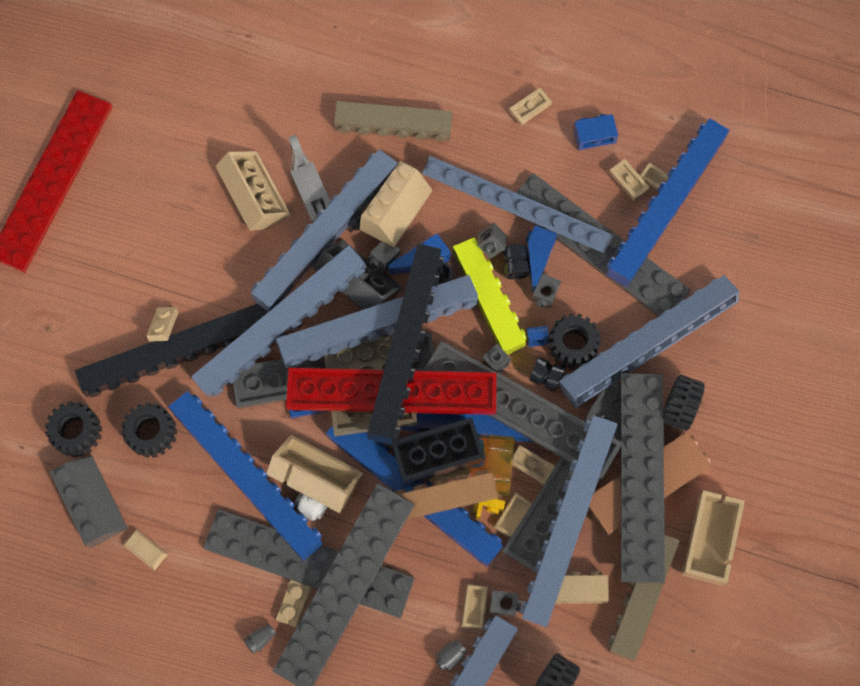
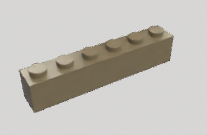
(393, 120)
(638, 611)

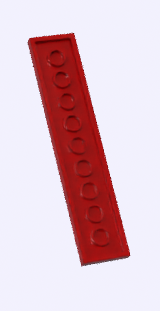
(51, 180)
(358, 390)

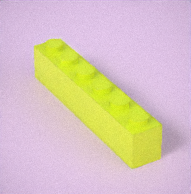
(490, 298)

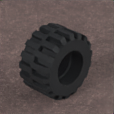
(579, 326)
(683, 402)
(137, 419)
(60, 420)
(559, 672)

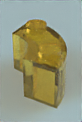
(500, 460)

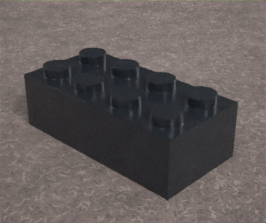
(438, 451)

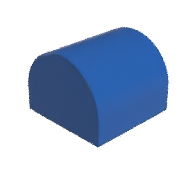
(537, 336)

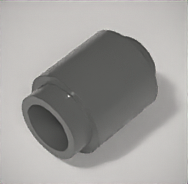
(450, 655)

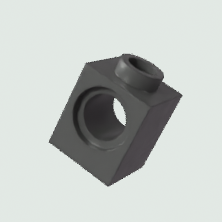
(491, 240)
(382, 256)
(548, 283)
(496, 359)
(495, 607)

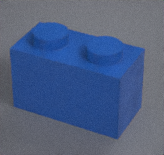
(595, 131)

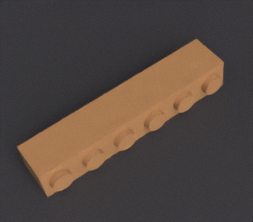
(451, 495)

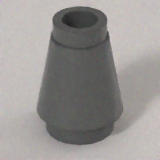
(258, 639)

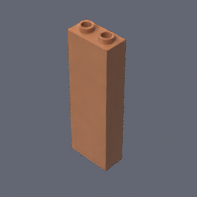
(681, 465)

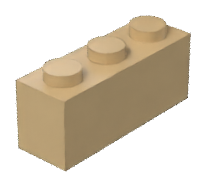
(583, 589)

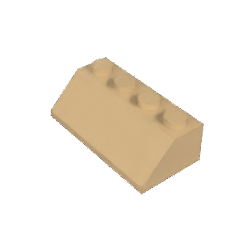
(252, 189)
(395, 205)

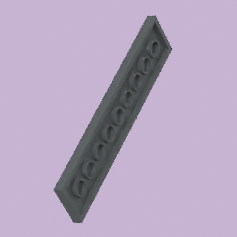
(650, 285)
(269, 380)
(525, 410)
(642, 479)
(531, 533)
(268, 551)
(344, 587)

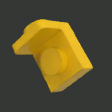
(492, 506)

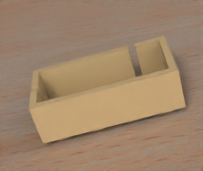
(314, 473)
(713, 538)

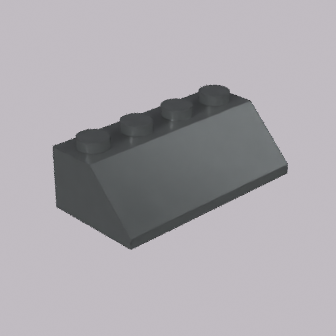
(367, 290)
(88, 501)

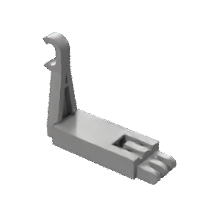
(307, 181)

